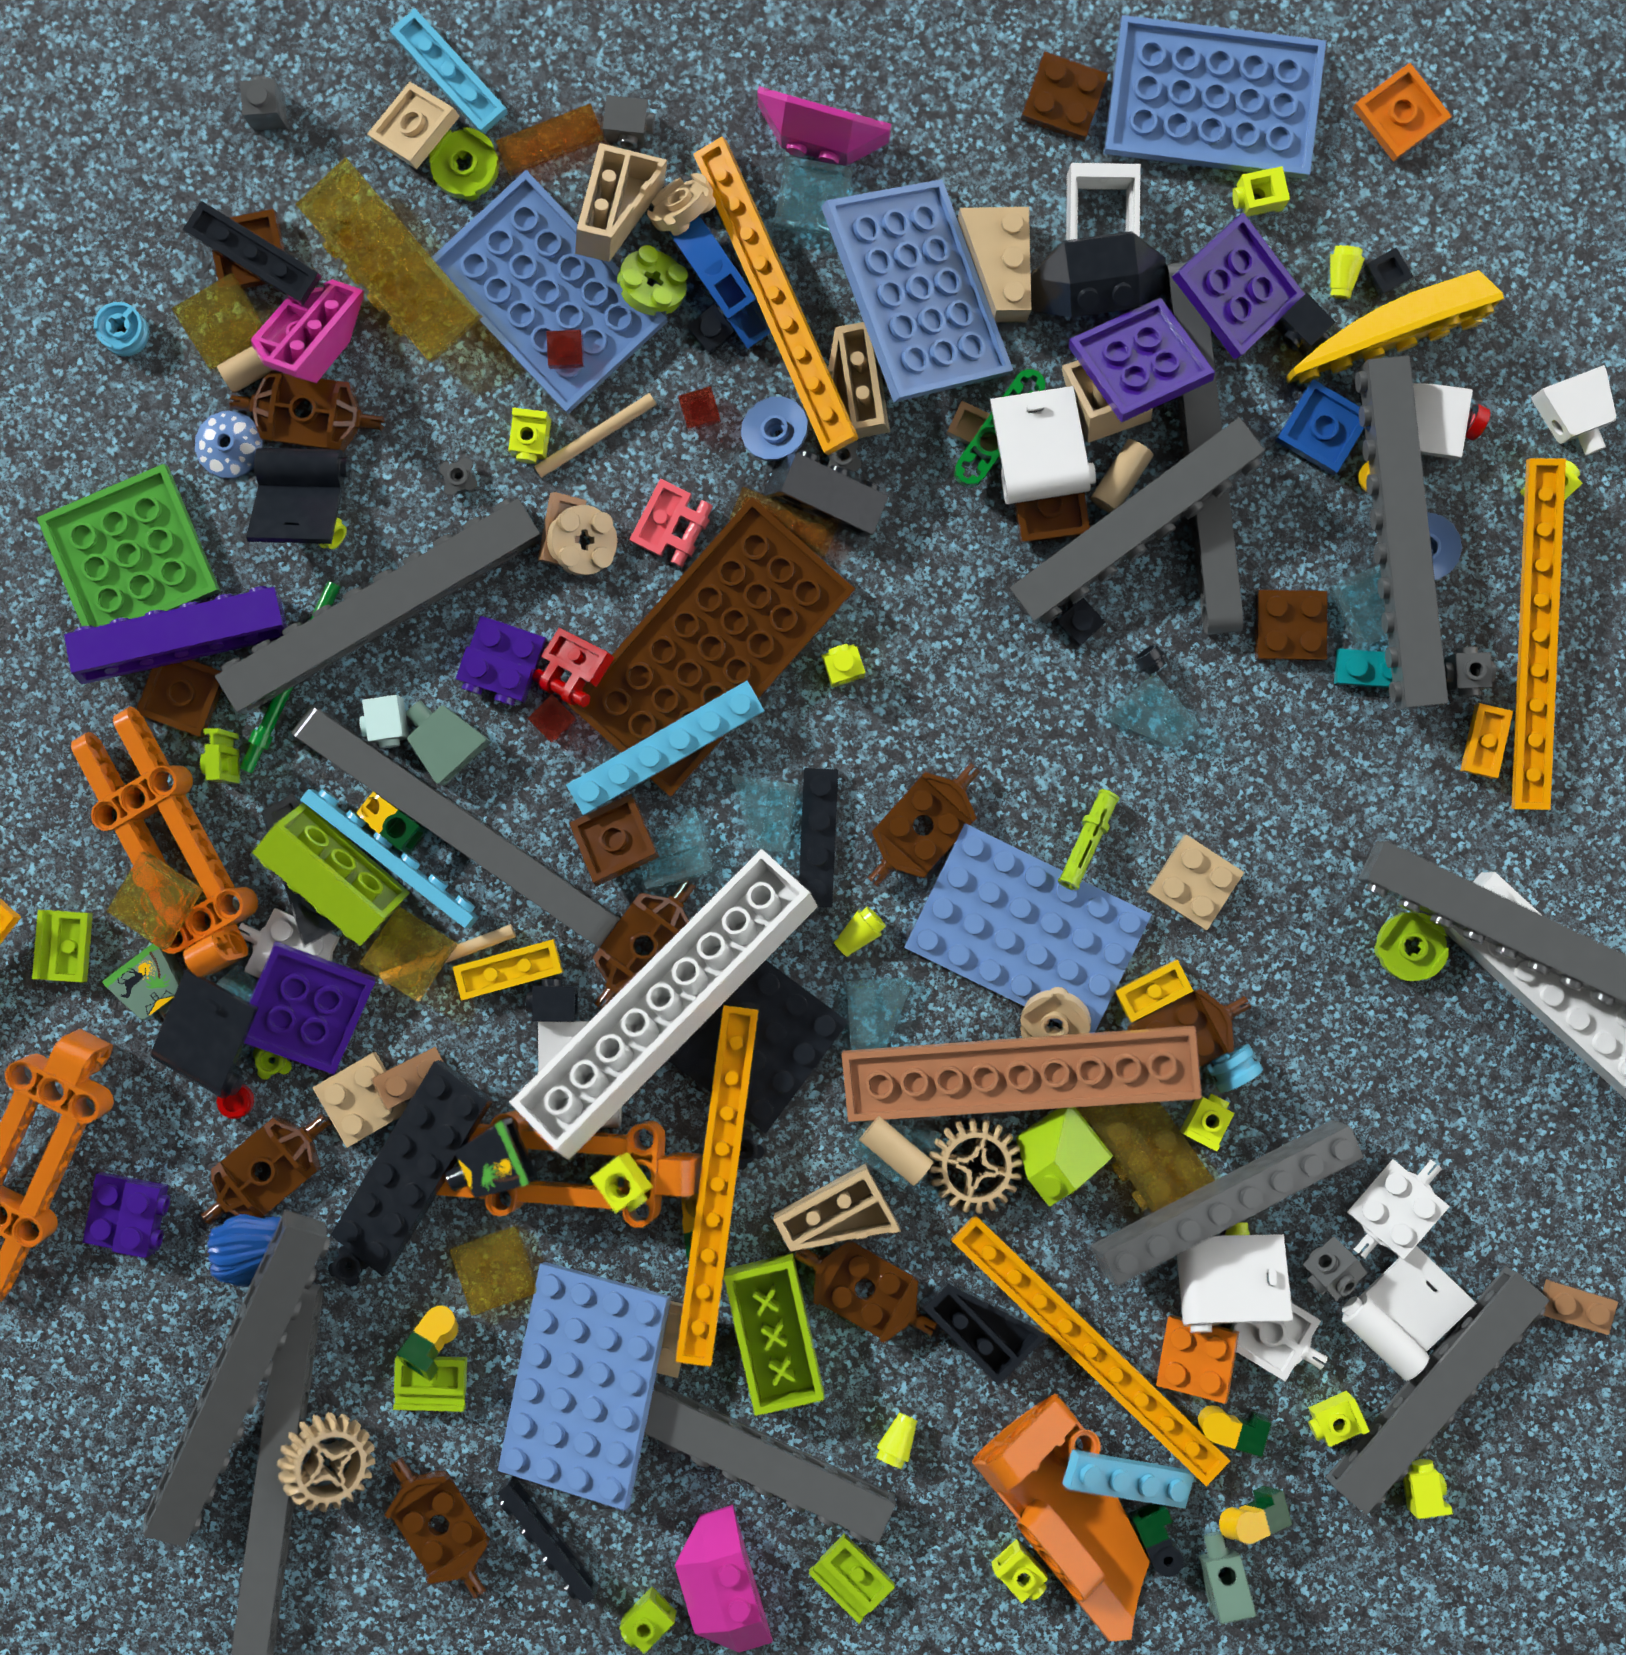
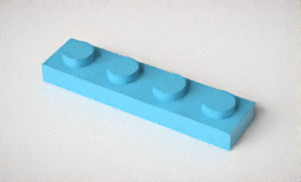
(448, 71)
(1128, 1479)

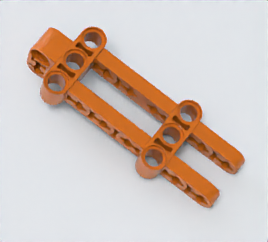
(204, 947)
(71, 1065)
(670, 1174)

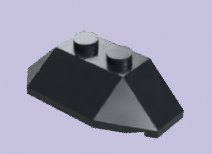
(1098, 276)

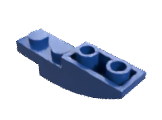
(723, 282)

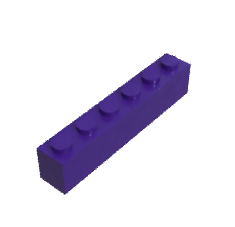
(175, 635)

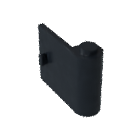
(297, 495)
(201, 1038)

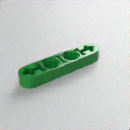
(989, 428)

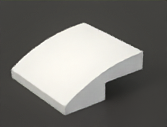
(1442, 419)

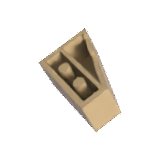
(616, 199)
(1001, 254)
(859, 379)
(837, 1212)

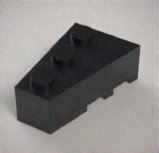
(827, 492)
(984, 1330)

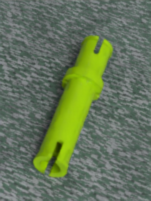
(1093, 828)

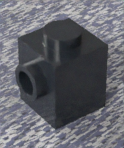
(1305, 325)
(553, 1001)

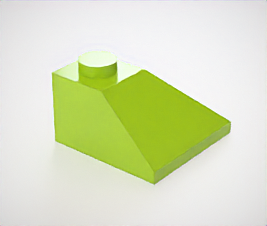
(1061, 1153)

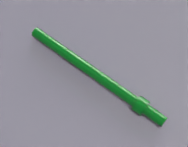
(260, 738)

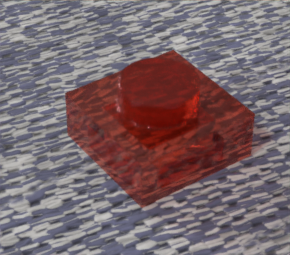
(565, 349)
(699, 408)
(552, 719)

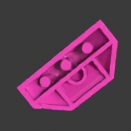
(821, 130)
(309, 336)
(721, 1584)

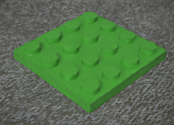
(129, 550)

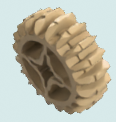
(959, 1160)
(299, 1481)

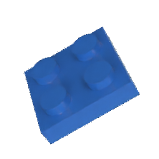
(1322, 427)

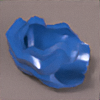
(239, 1248)

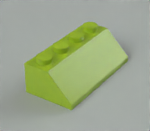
(330, 873)

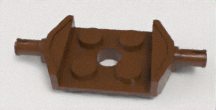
(329, 426)
(933, 797)
(649, 916)
(1208, 1016)
(292, 1161)
(882, 1313)
(442, 1554)

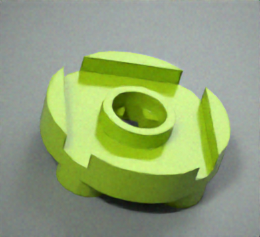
(467, 183)
(656, 265)
(1391, 947)

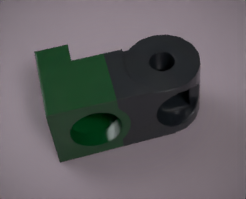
(1160, 1548)

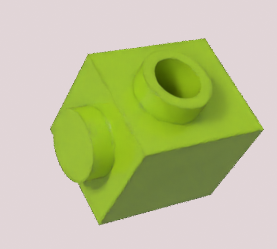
(647, 1620)

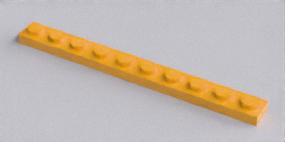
(776, 297)
(1538, 633)
(717, 1186)
(1090, 1350)

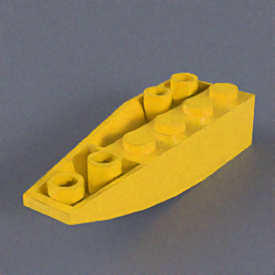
(1403, 322)

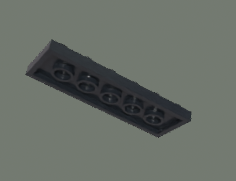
(411, 1167)

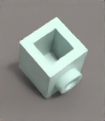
(384, 721)

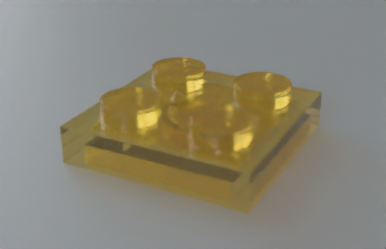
(219, 320)
(154, 900)
(408, 954)
(494, 1269)

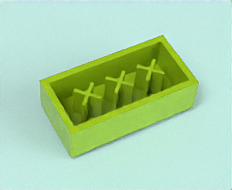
(774, 1334)

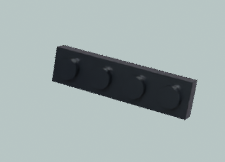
(252, 253)
(818, 834)
(554, 1549)

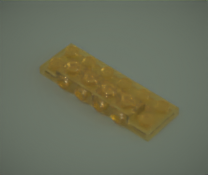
(388, 261)
(1148, 1151)

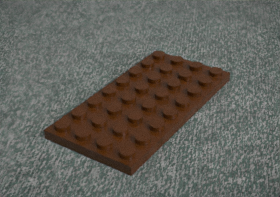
(724, 622)

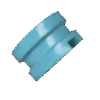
(121, 343)
(1234, 1068)

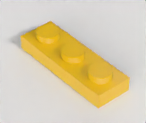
(508, 969)

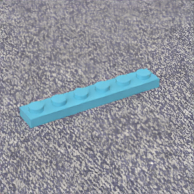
(665, 748)
(403, 866)

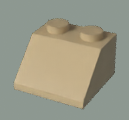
(1095, 414)

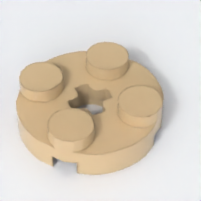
(681, 203)
(597, 527)
(1054, 1004)

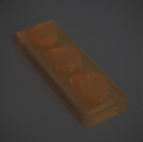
(549, 139)
(810, 529)

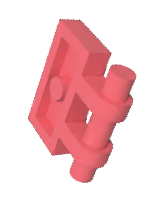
(661, 518)

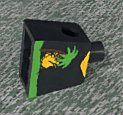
(493, 1162)

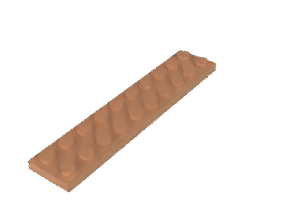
(1022, 1074)

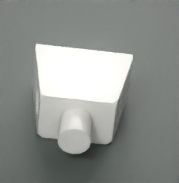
(1578, 408)

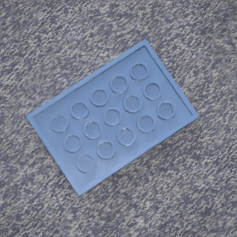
(1214, 96)
(527, 280)
(917, 289)
(1020, 931)
(584, 1385)

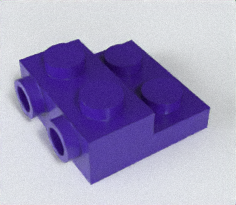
(501, 661)
(126, 1214)

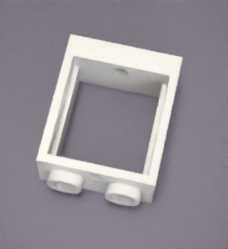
(1103, 177)

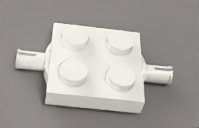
(283, 929)
(1398, 1209)
(1280, 1344)

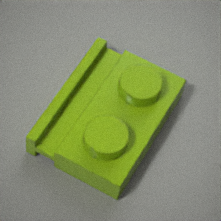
(221, 759)
(62, 946)
(442, 1393)
(851, 1578)

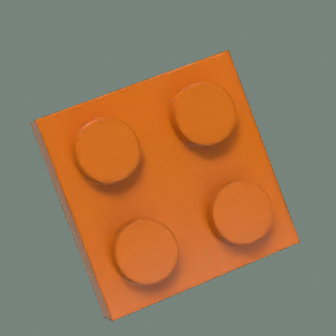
(1401, 112)
(1197, 1361)

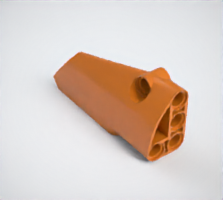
(1074, 1532)

